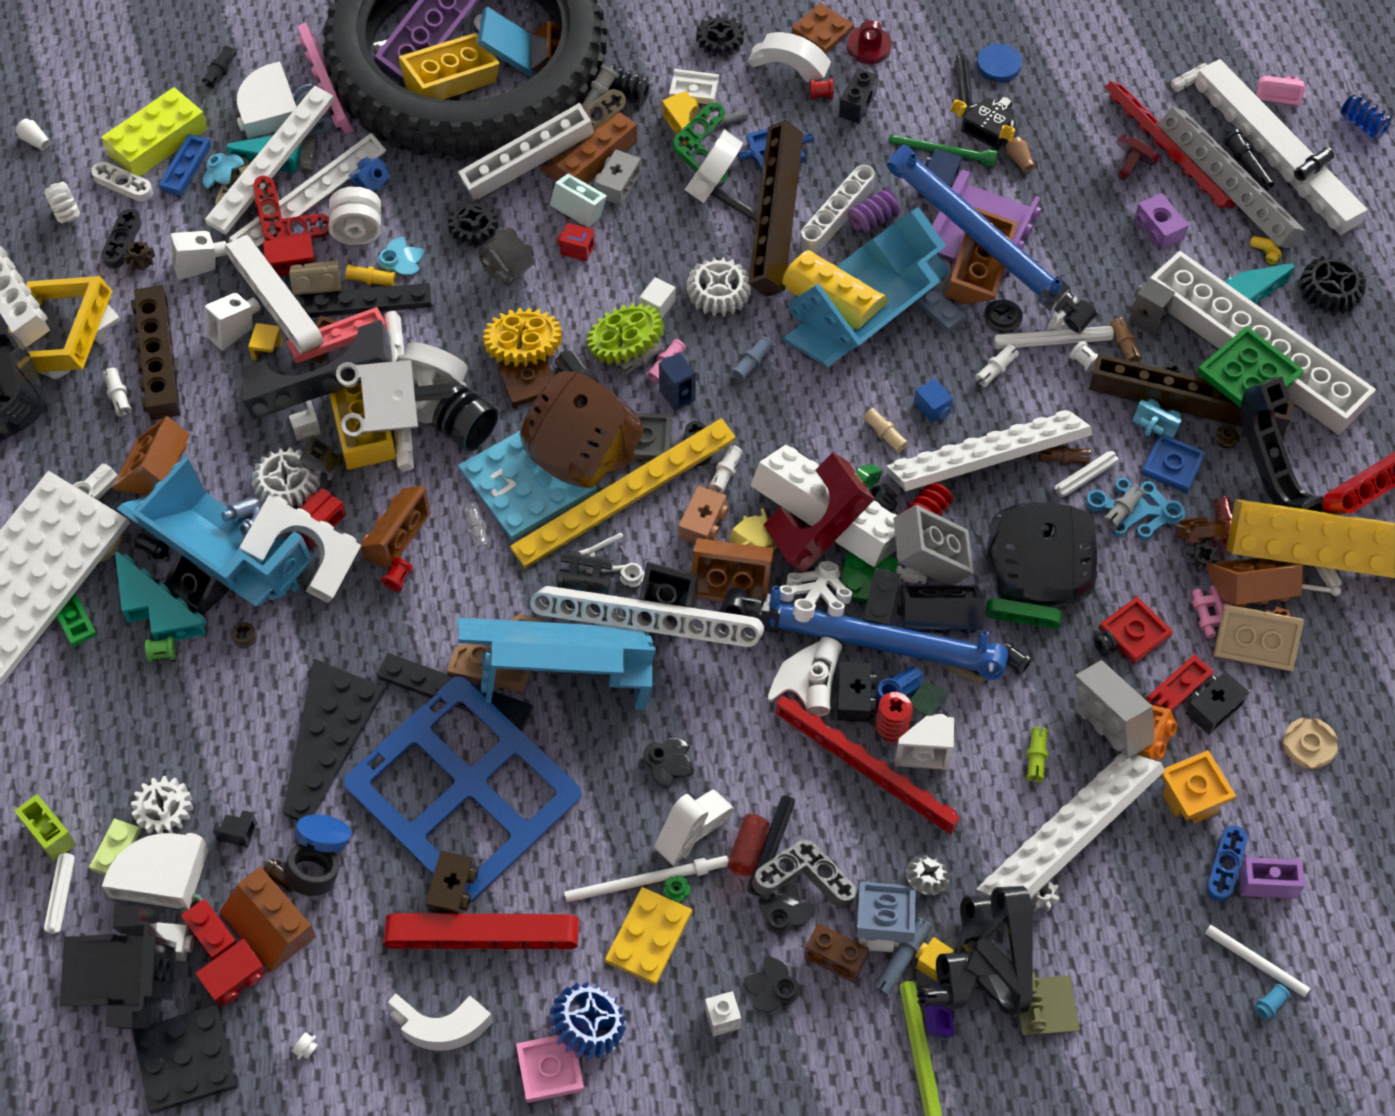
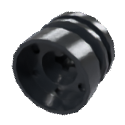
(465, 418)

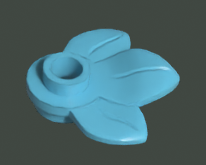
(219, 169)
(403, 257)

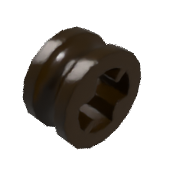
(240, 627)

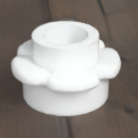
(632, 569)
(305, 1046)

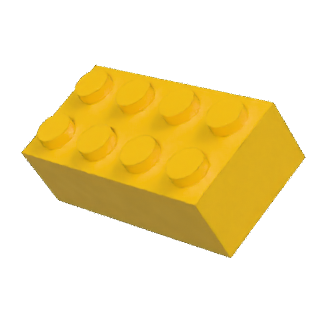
(369, 447)

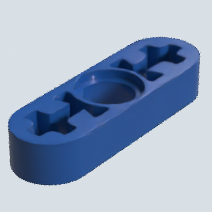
(1223, 852)

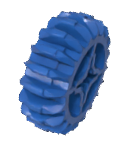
(579, 1027)

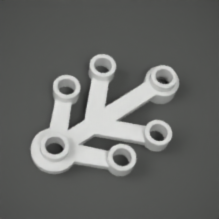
(824, 574)

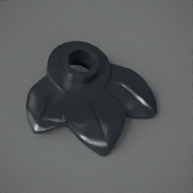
(672, 760)
(786, 906)
(767, 985)

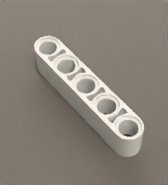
(834, 211)

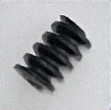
(631, 87)

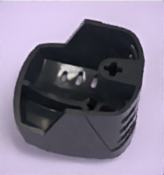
(20, 387)
(1045, 566)

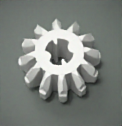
(62, 202)

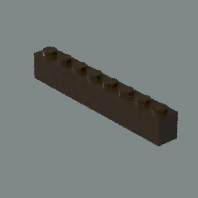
(776, 208)
(1172, 391)

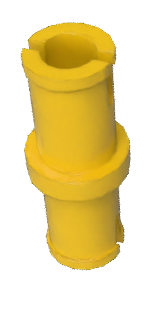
(370, 275)

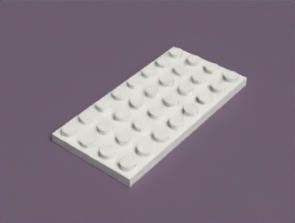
(45, 559)

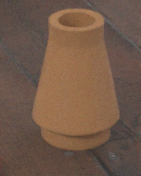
(1020, 153)

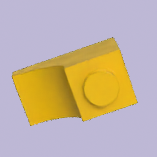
(679, 111)

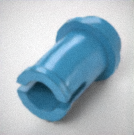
(1267, 1007)

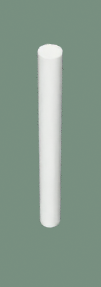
(1257, 961)

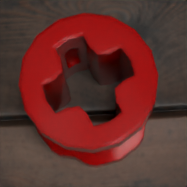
(821, 88)
(397, 574)

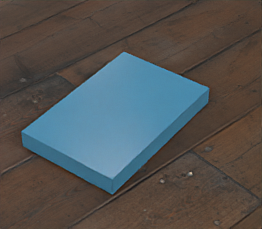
(505, 40)

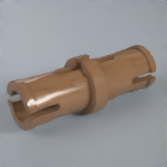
(1125, 340)

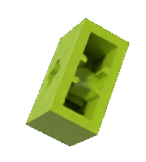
(45, 827)

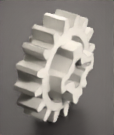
(175, 805)

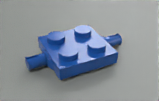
(757, 144)

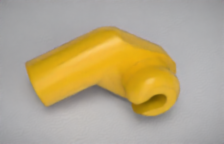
(1271, 249)

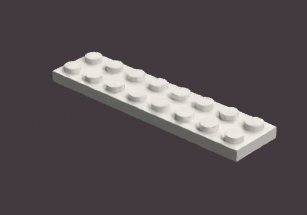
(988, 450)
(1075, 825)

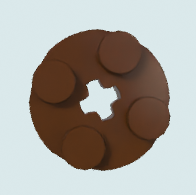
(1197, 528)

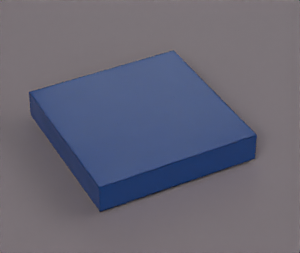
(1173, 463)

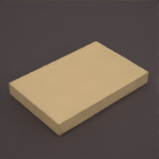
(1258, 637)

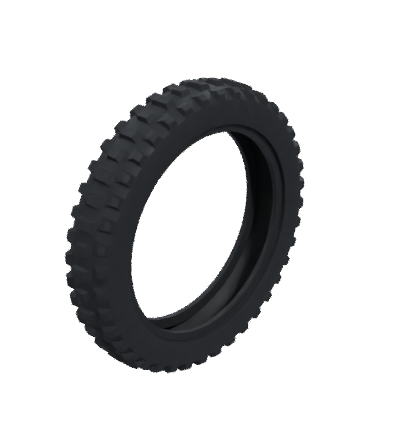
(459, 126)

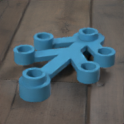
(1140, 510)

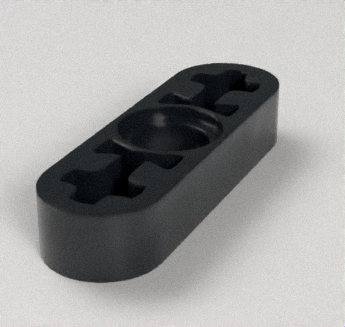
(120, 229)

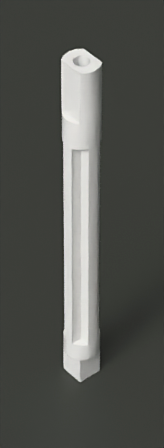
(402, 437)

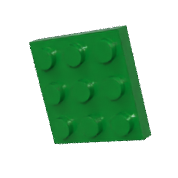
(1246, 362)

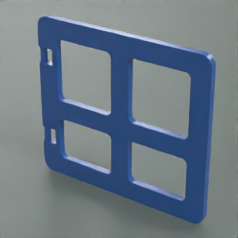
(468, 783)

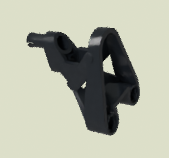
(986, 963)

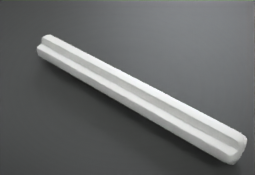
(1053, 337)

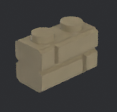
(315, 278)

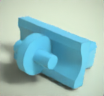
(1156, 420)

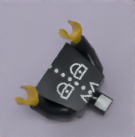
(987, 120)

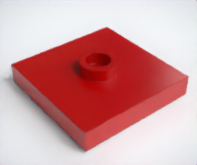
(1136, 630)

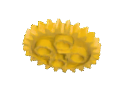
(538, 339)

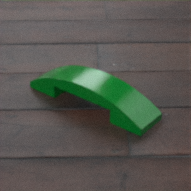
(76, 622)

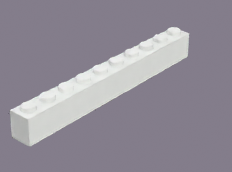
(1279, 146)

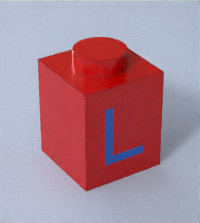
(576, 241)

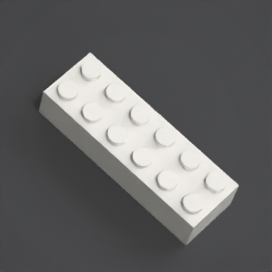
(796, 486)

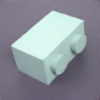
(577, 200)

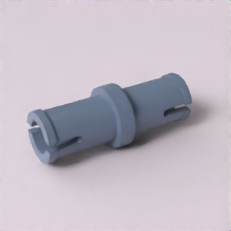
(752, 358)

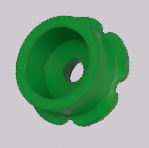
(681, 894)

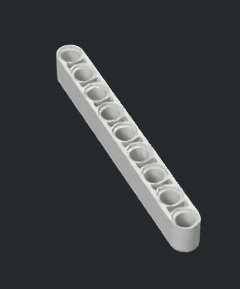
(658, 612)

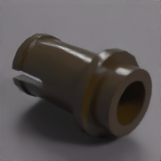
(275, 871)

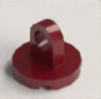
(869, 43)
(1137, 151)

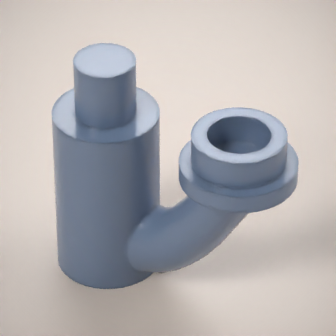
(243, 510)

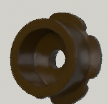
(1224, 441)

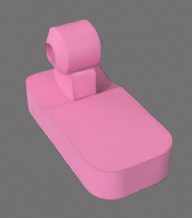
(1280, 89)

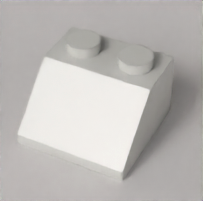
(927, 744)

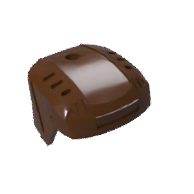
(560, 432)

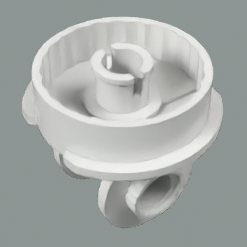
(432, 367)

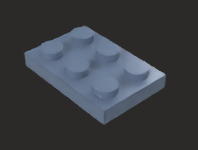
(886, 912)

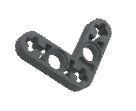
(802, 864)

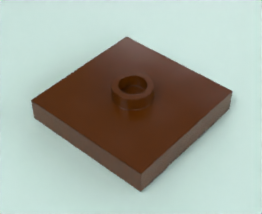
(524, 382)

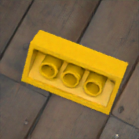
(449, 68)

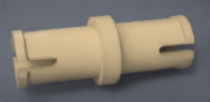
(885, 430)

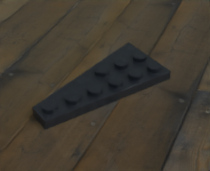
(330, 725)

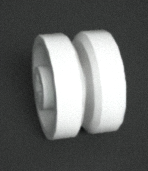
(355, 216)

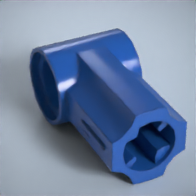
(905, 683)

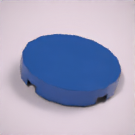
(999, 62)
(323, 832)

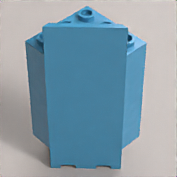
(896, 263)
(192, 525)
(563, 648)

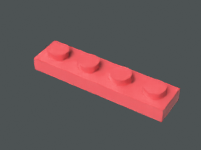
(337, 334)

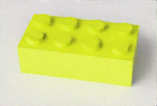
(154, 132)

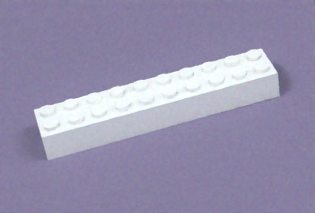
(1220, 313)

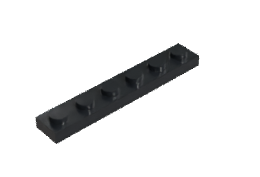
(361, 300)
(429, 681)

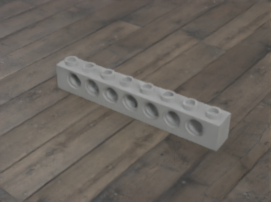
(1231, 178)

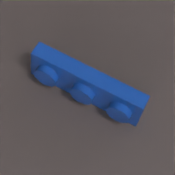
(184, 165)

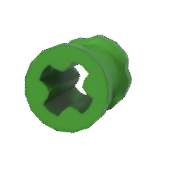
(160, 649)

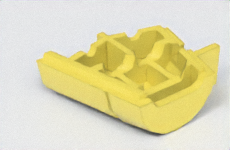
(752, 532)

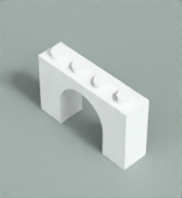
(335, 549)

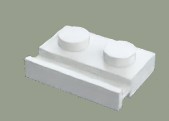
(697, 84)

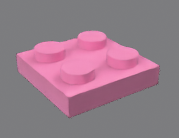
(548, 1069)

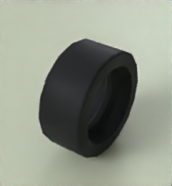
(306, 884)

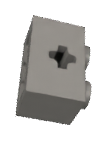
(618, 176)

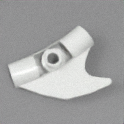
(809, 676)

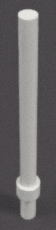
(699, 867)

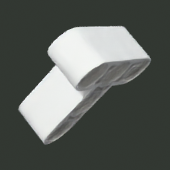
(690, 822)

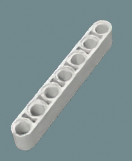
(274, 294)

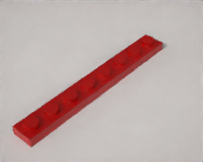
(1148, 124)
(875, 770)

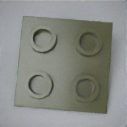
(1051, 1007)

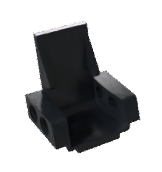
(120, 970)

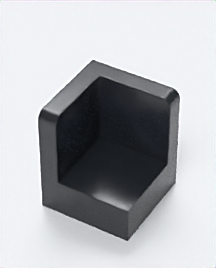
(236, 829)

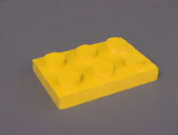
(648, 936)

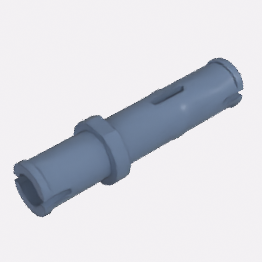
(902, 958)

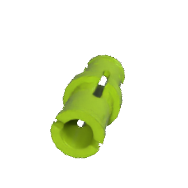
(1037, 754)

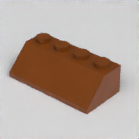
(589, 156)
(974, 271)

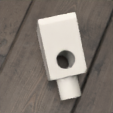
(194, 253)
(229, 319)

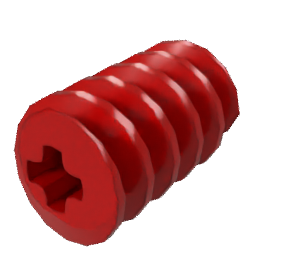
(933, 498)
(893, 716)

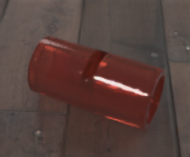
(748, 845)

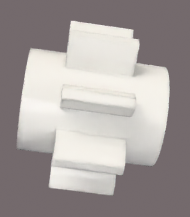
(1048, 896)

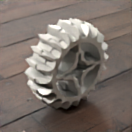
(718, 295)
(270, 477)

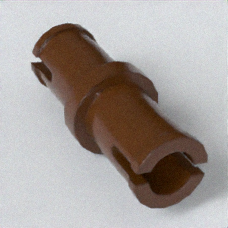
(1065, 455)

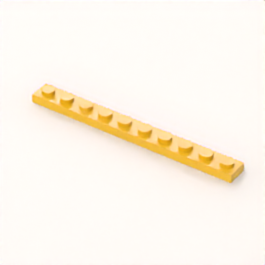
(622, 493)

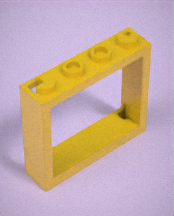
(85, 327)

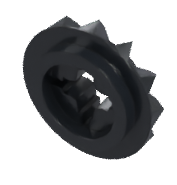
(999, 308)

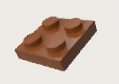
(823, 27)

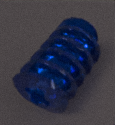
(1365, 116)

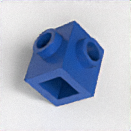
(370, 174)

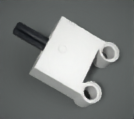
(388, 396)

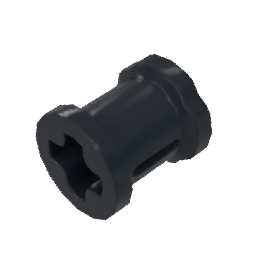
(1017, 659)

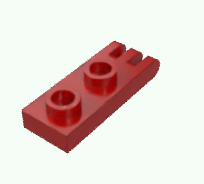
(1181, 684)

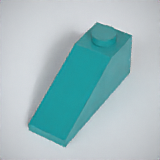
(250, 149)
(1261, 282)

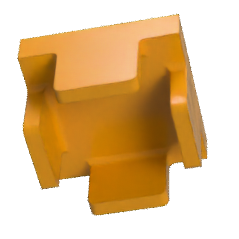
(1196, 787)

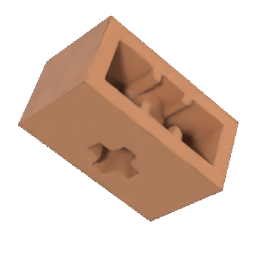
(703, 515)

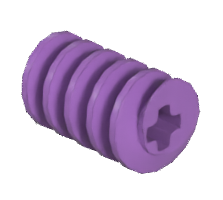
(873, 211)

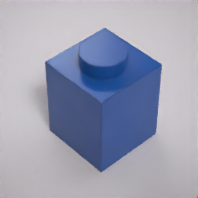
(933, 400)

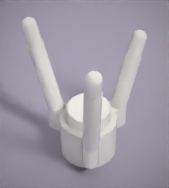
(591, 552)

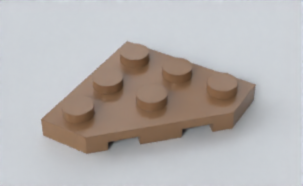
(467, 663)

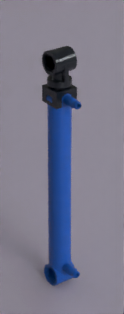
(1050, 290)
(774, 613)

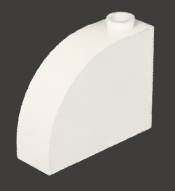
(264, 101)
(158, 870)

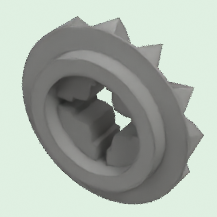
(927, 884)

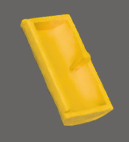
(849, 295)

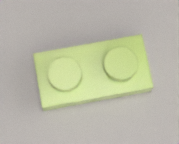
(117, 838)

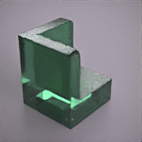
(928, 699)

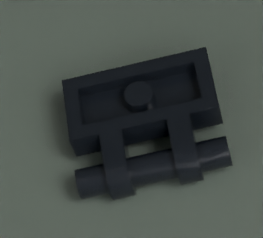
(583, 581)

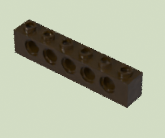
(156, 351)

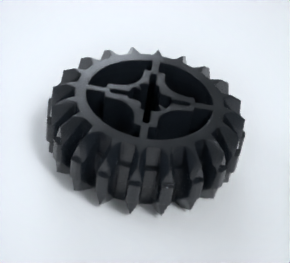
(1335, 278)

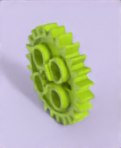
(625, 333)

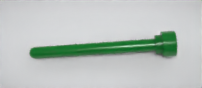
(987, 158)

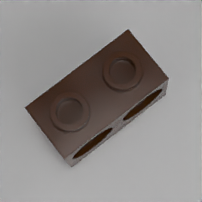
(836, 953)

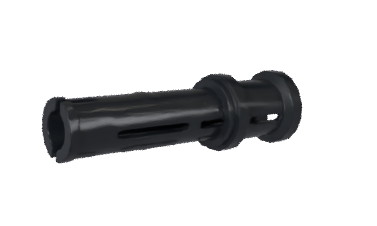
(1244, 152)

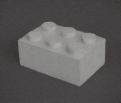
(933, 545)
(1114, 709)

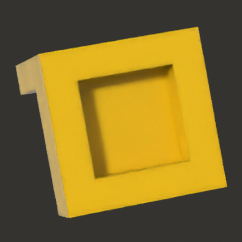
(264, 339)

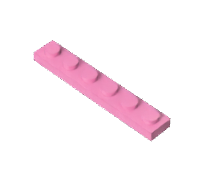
(319, 70)

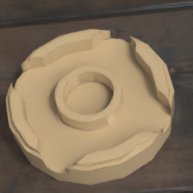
(1304, 748)

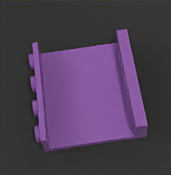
(990, 202)

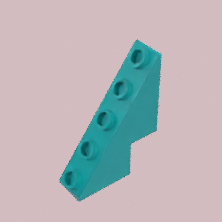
(146, 599)

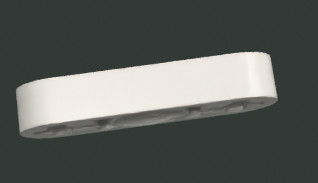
(118, 173)

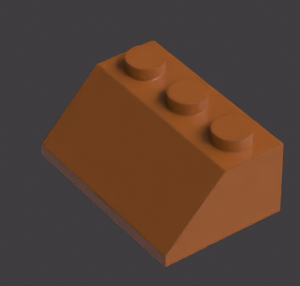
(152, 457)
(396, 527)
(729, 566)
(1256, 580)
(266, 919)

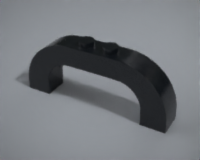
(1268, 447)

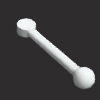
(1335, 591)

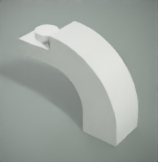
(791, 50)
(714, 166)
(441, 1033)

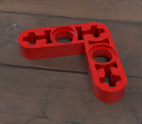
(283, 225)

